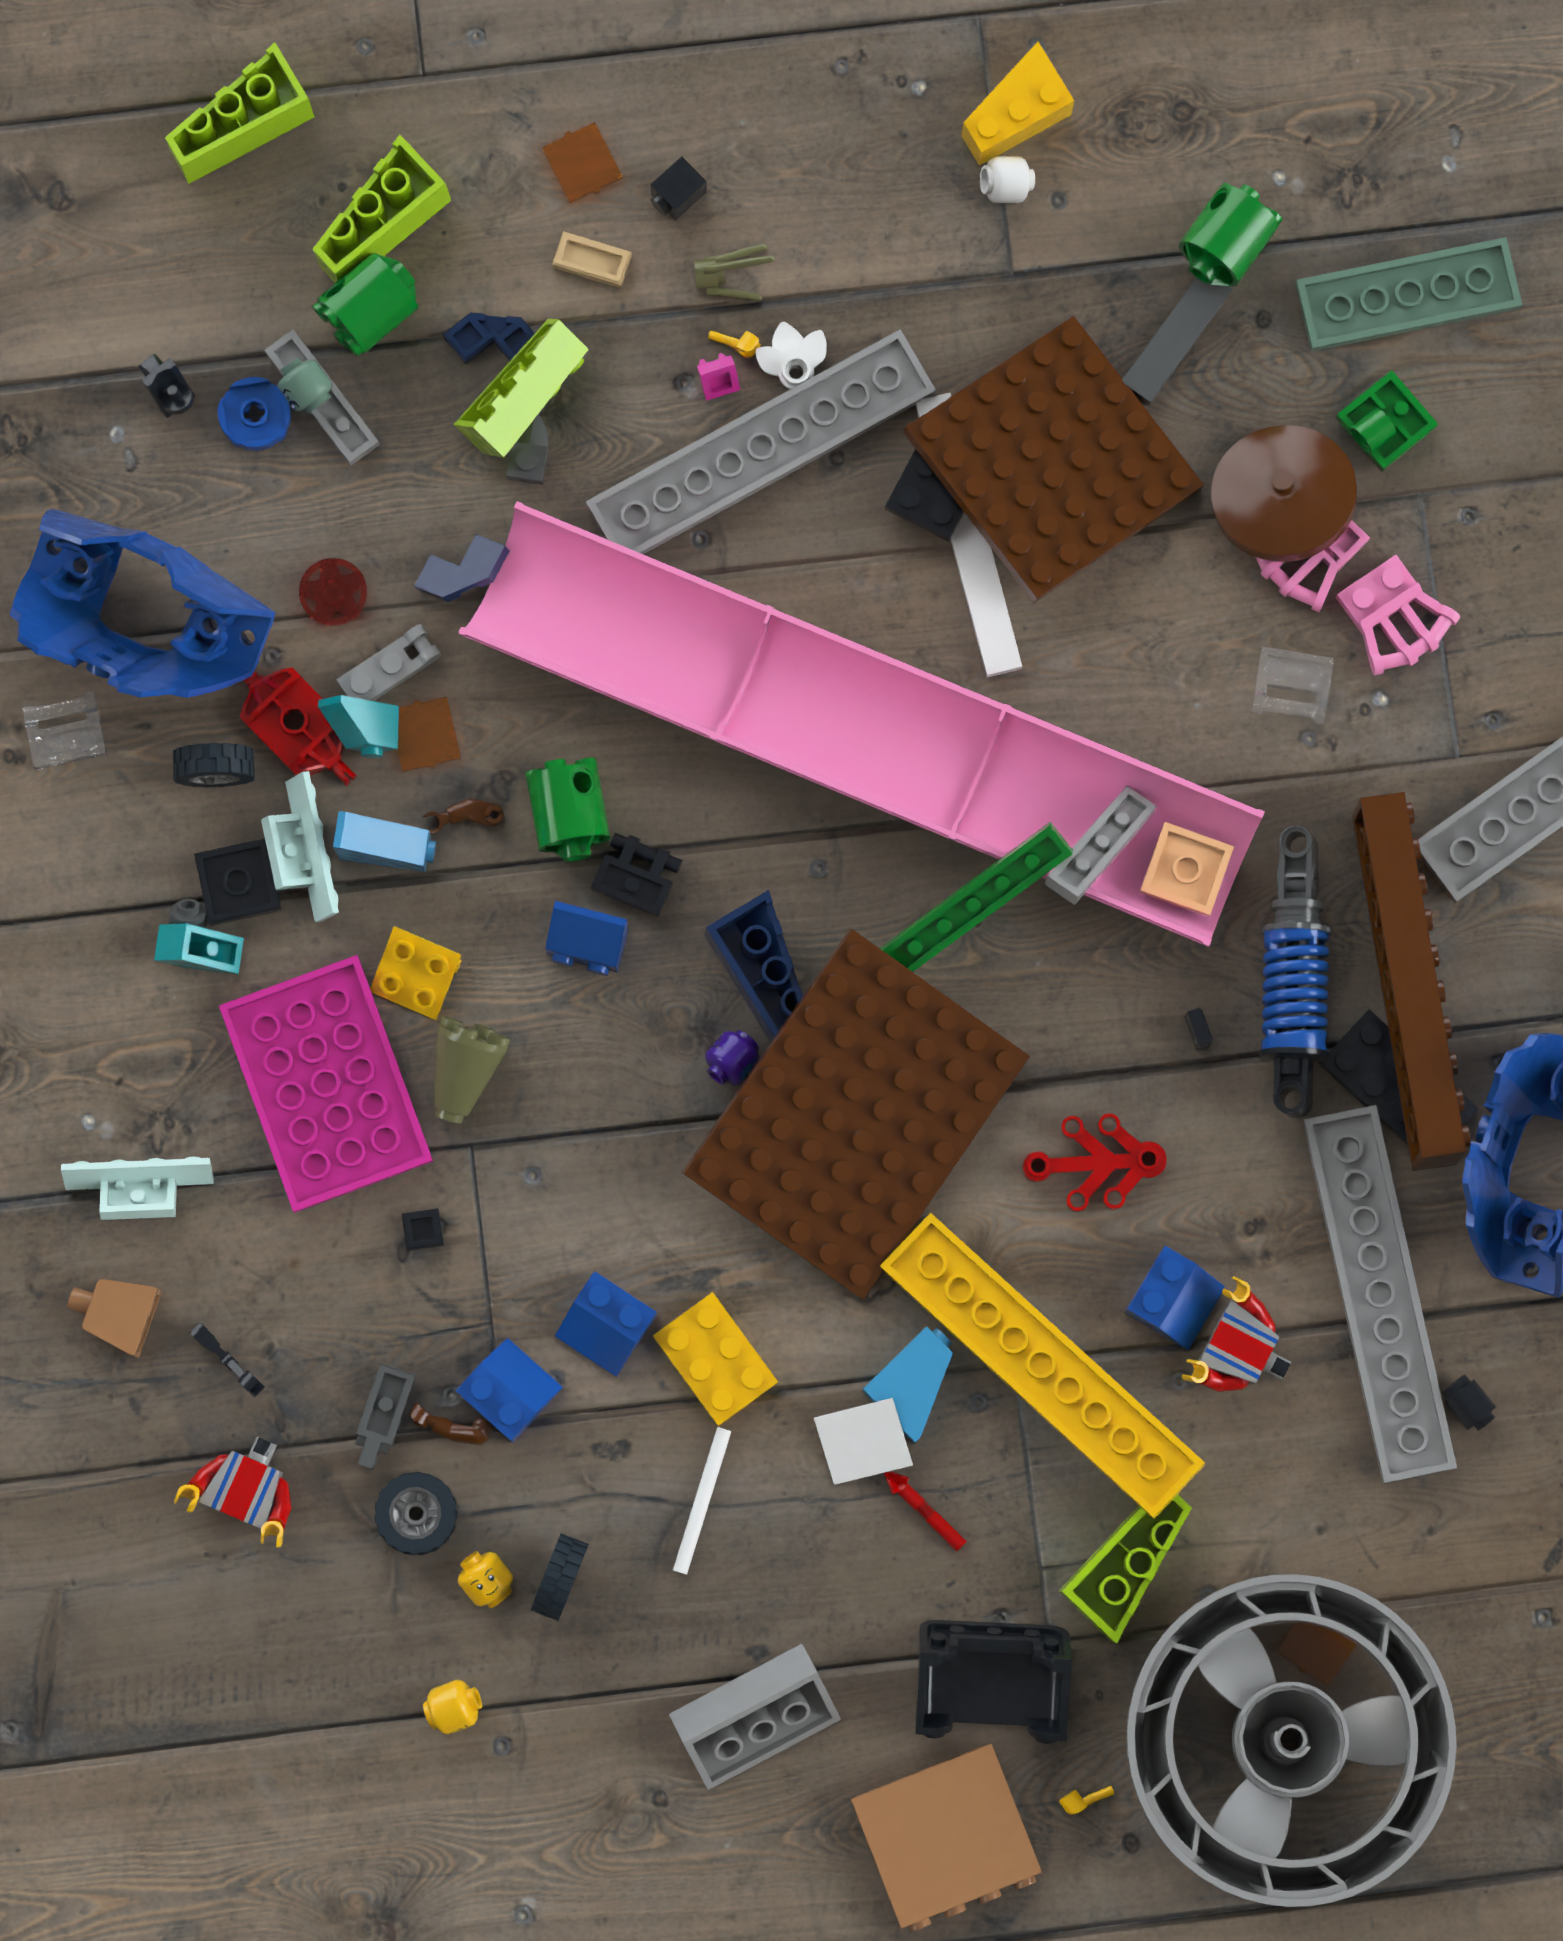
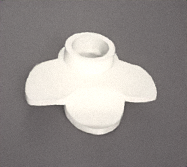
(791, 352)

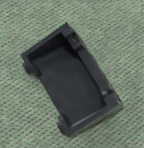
(993, 1677)

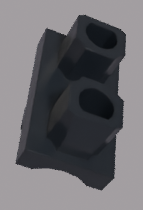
(166, 385)

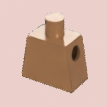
(117, 1312)

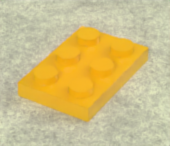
(715, 1359)

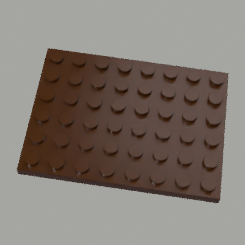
(855, 1114)

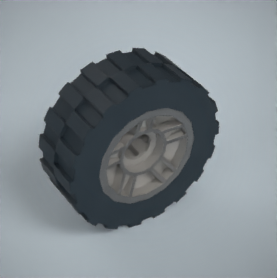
(213, 765)
(394, 1519)
(559, 1577)

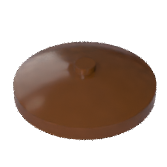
(1284, 493)

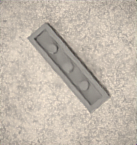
(336, 414)
(1100, 845)

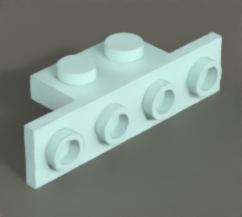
(299, 850)
(137, 1187)

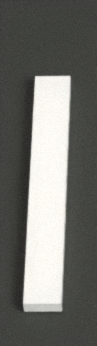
(981, 587)

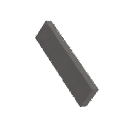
(1175, 339)

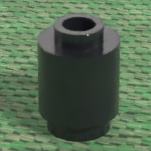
(1469, 1403)

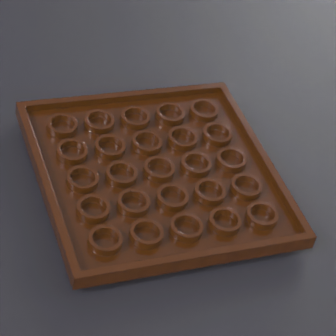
(1053, 459)

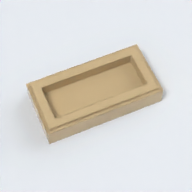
(592, 259)

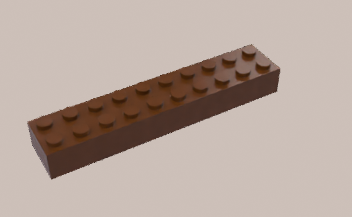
(1409, 981)

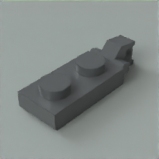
(383, 1413)

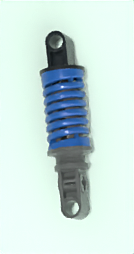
(1292, 978)

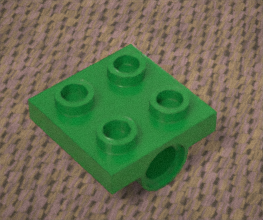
(1386, 421)

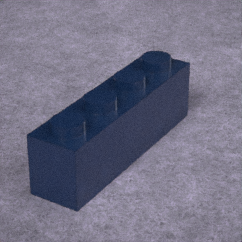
(757, 961)

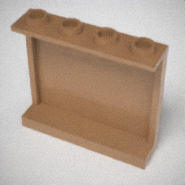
(946, 1837)

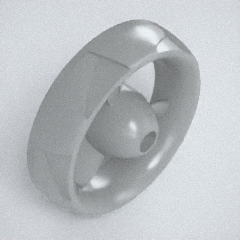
(1253, 1823)

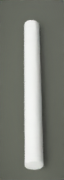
(702, 1500)

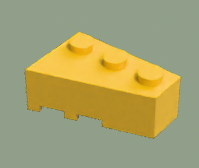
(1018, 107)

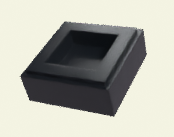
(1198, 1029)
(422, 1229)

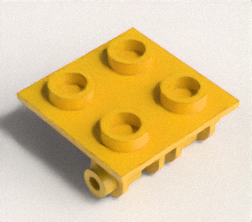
(415, 973)

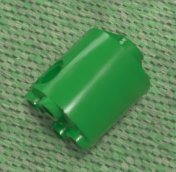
(1228, 235)
(368, 302)
(568, 808)

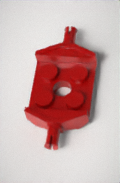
(311, 747)

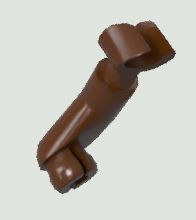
(471, 810)
(455, 1432)

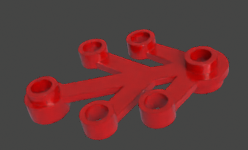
(1101, 1162)

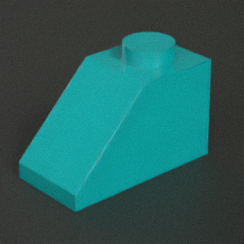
(362, 724)
(198, 948)

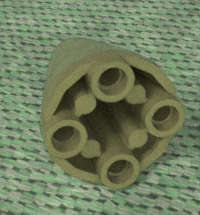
(464, 1066)

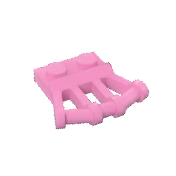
(1334, 557)
(1381, 595)

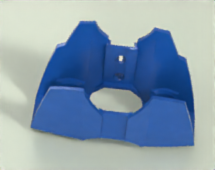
(64, 596)
(1499, 1222)

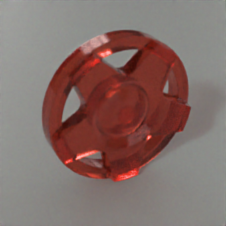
(333, 592)

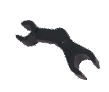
(209, 1341)

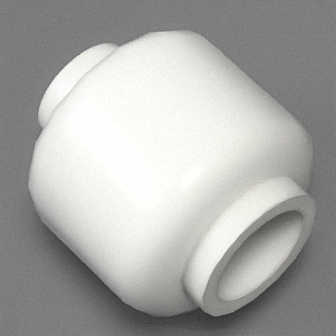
(1007, 179)

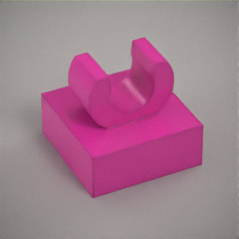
(718, 377)

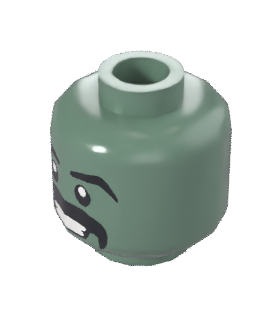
(304, 385)

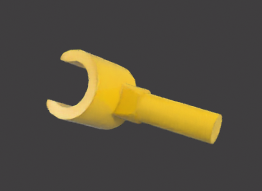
(745, 346)
(1074, 1803)

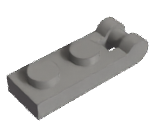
(389, 666)

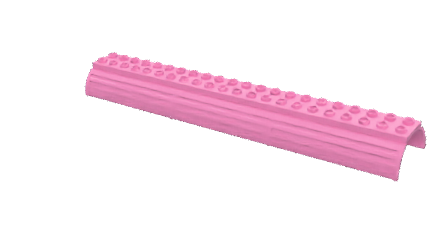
(833, 709)

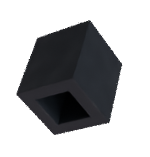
(677, 189)

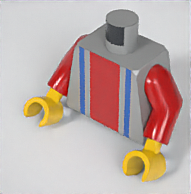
(1239, 1345)
(244, 1489)

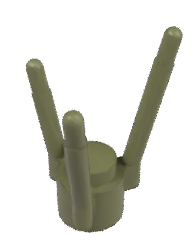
(711, 271)

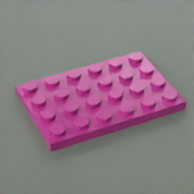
(325, 1084)

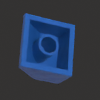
(586, 938)
(1175, 1298)
(605, 1323)
(509, 1389)

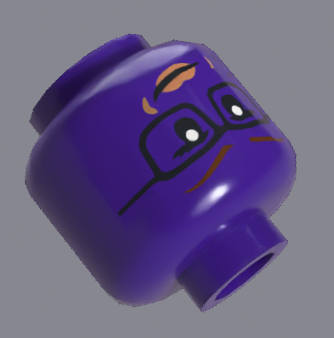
(732, 1057)

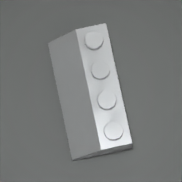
(754, 1716)

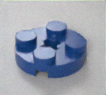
(237, 402)

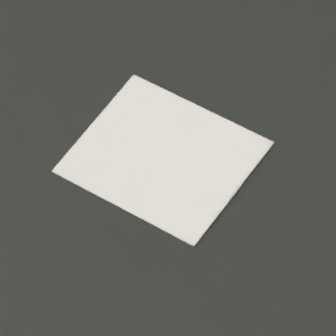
(863, 1441)

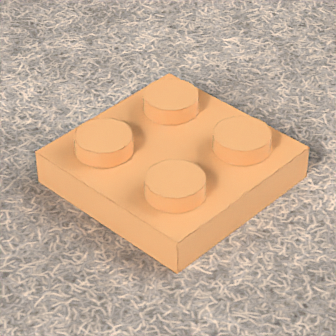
(1186, 869)

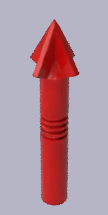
(899, 1484)

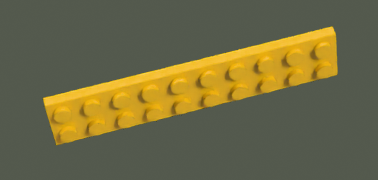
(1042, 1366)

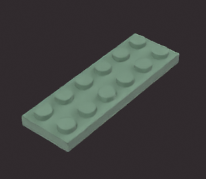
(1408, 294)

